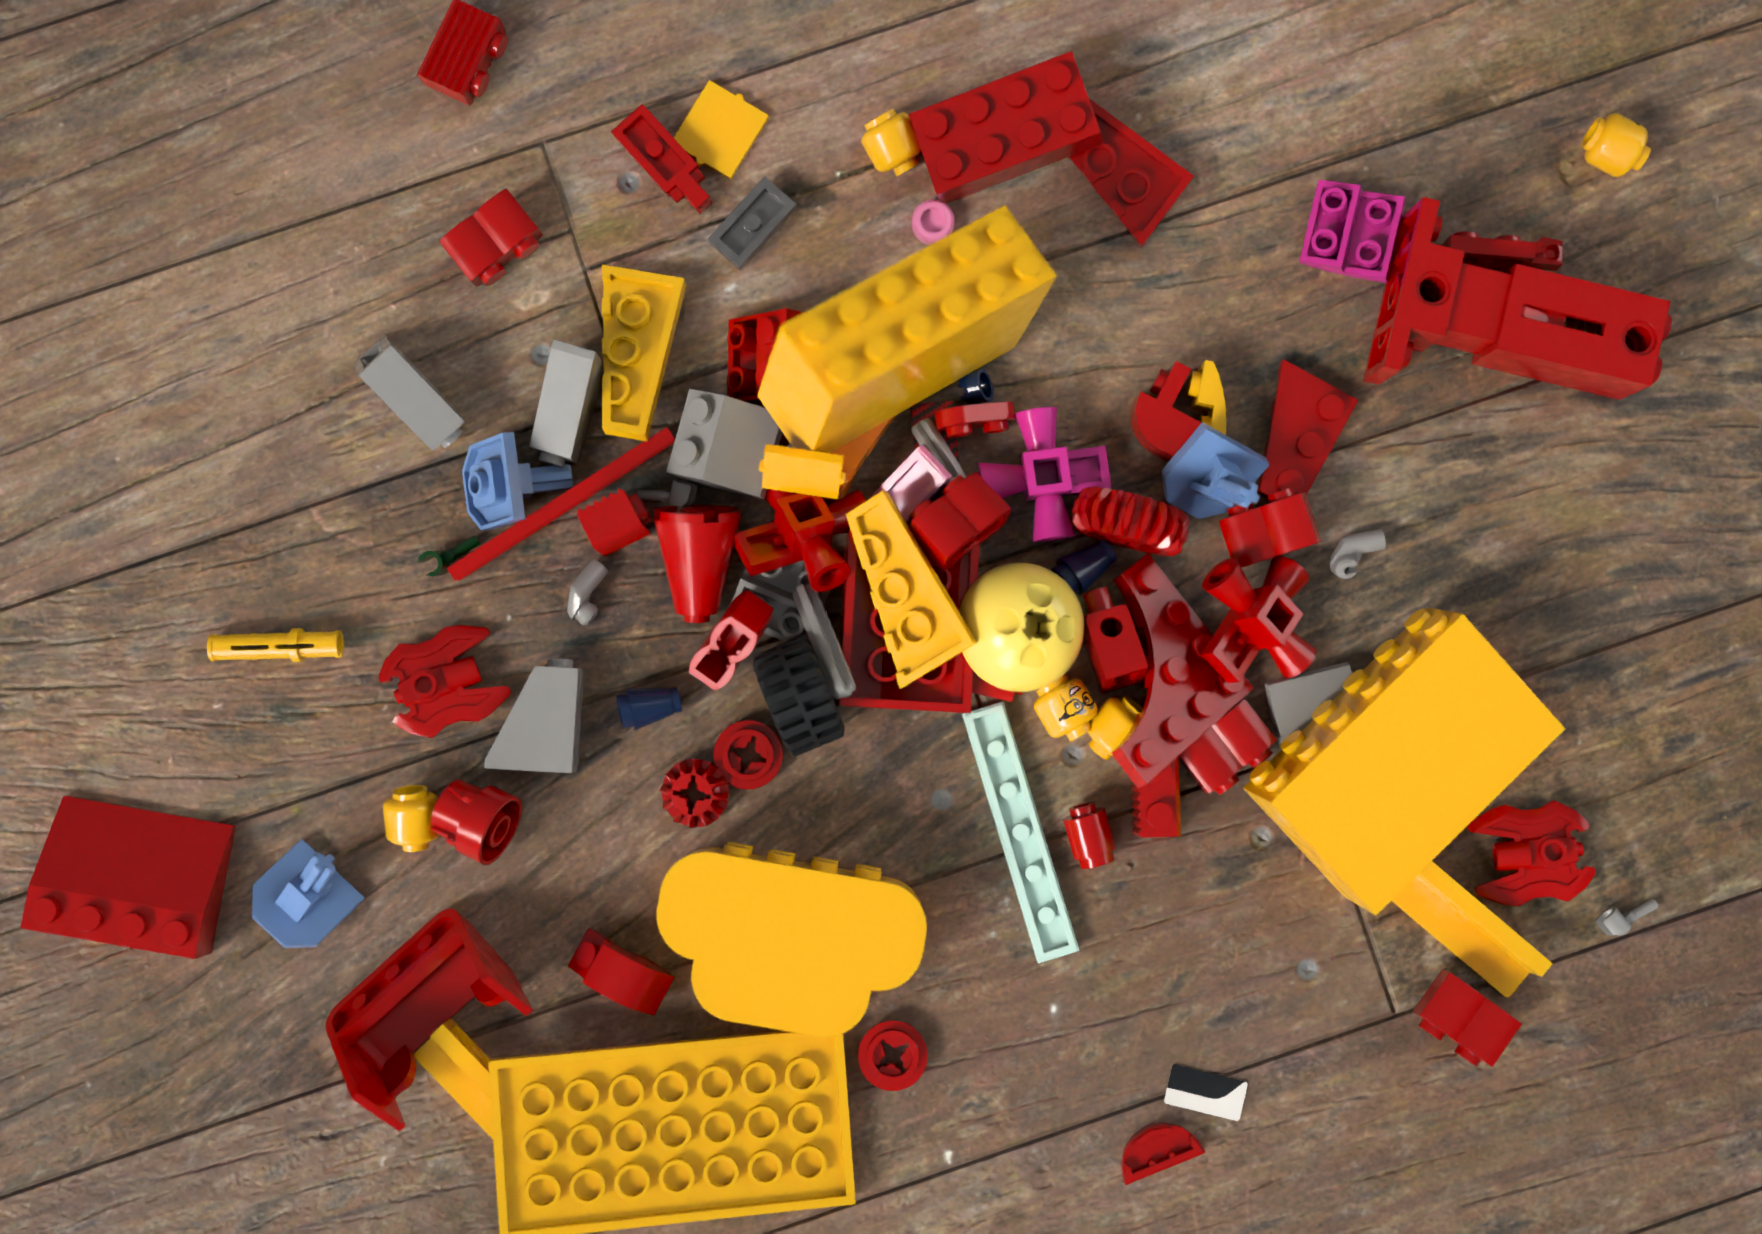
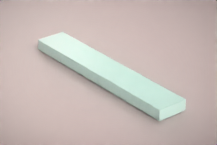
(1020, 832)

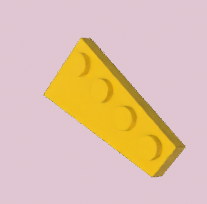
(914, 607)

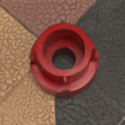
(476, 819)

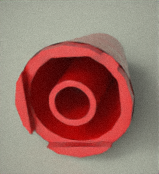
(697, 555)

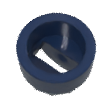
(977, 387)

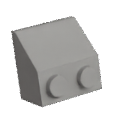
(722, 443)

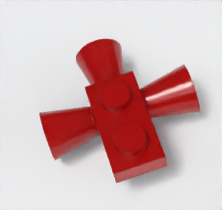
(800, 533)
(1258, 619)

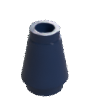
(1085, 565)
(647, 705)

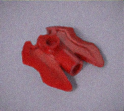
(436, 683)
(1538, 851)

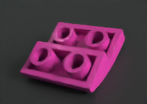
(1352, 231)

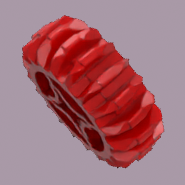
(1130, 521)

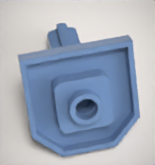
(1212, 474)
(498, 483)
(302, 898)

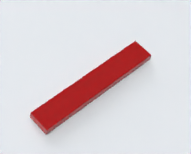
(561, 504)

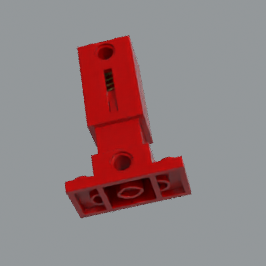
(1513, 320)

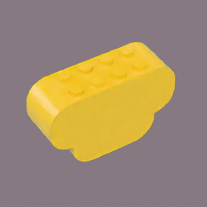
(789, 937)

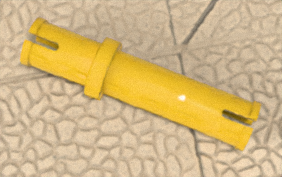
(227, 646)

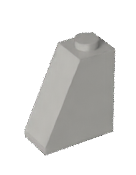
(409, 394)
(566, 403)
(543, 723)

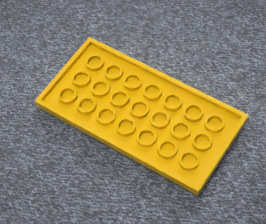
(670, 1132)

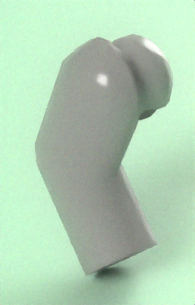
(1350, 549)
(580, 592)

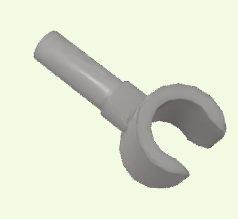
(681, 493)
(1614, 923)

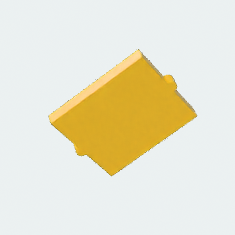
(720, 129)
(802, 471)

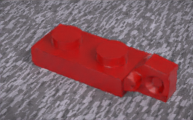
(662, 158)
(1507, 251)

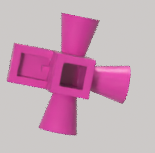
(1047, 473)

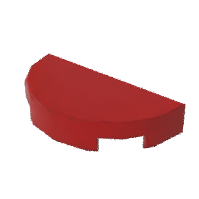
(1156, 1149)

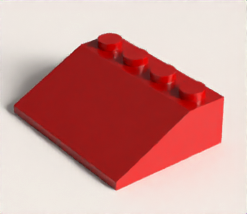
(873, 667)
(130, 878)

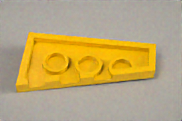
(637, 338)

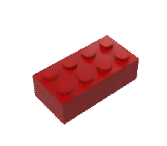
(1006, 128)

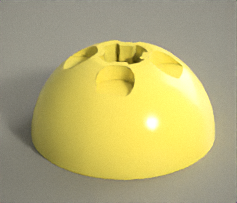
(1007, 643)

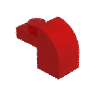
(1154, 420)
(620, 973)

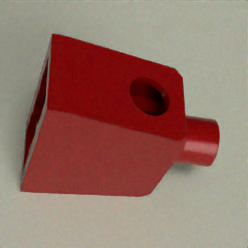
(1117, 659)

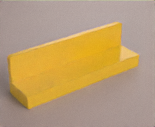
(1470, 930)
(460, 1070)

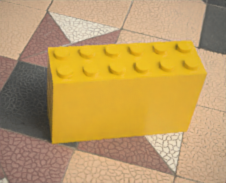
(904, 333)
(1403, 757)

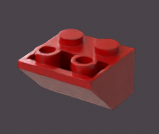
(749, 351)

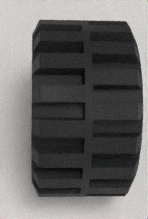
(798, 696)

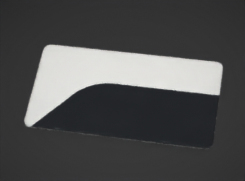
(1205, 1092)

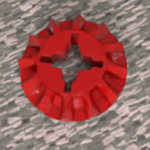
(767, 746)
(708, 780)
(888, 1075)

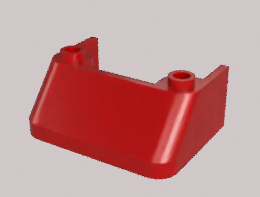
(407, 1002)

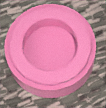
(932, 221)

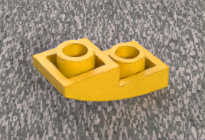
(1208, 395)

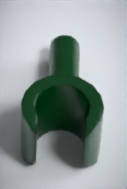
(449, 555)

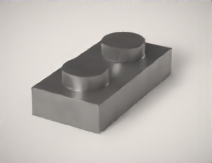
(752, 223)

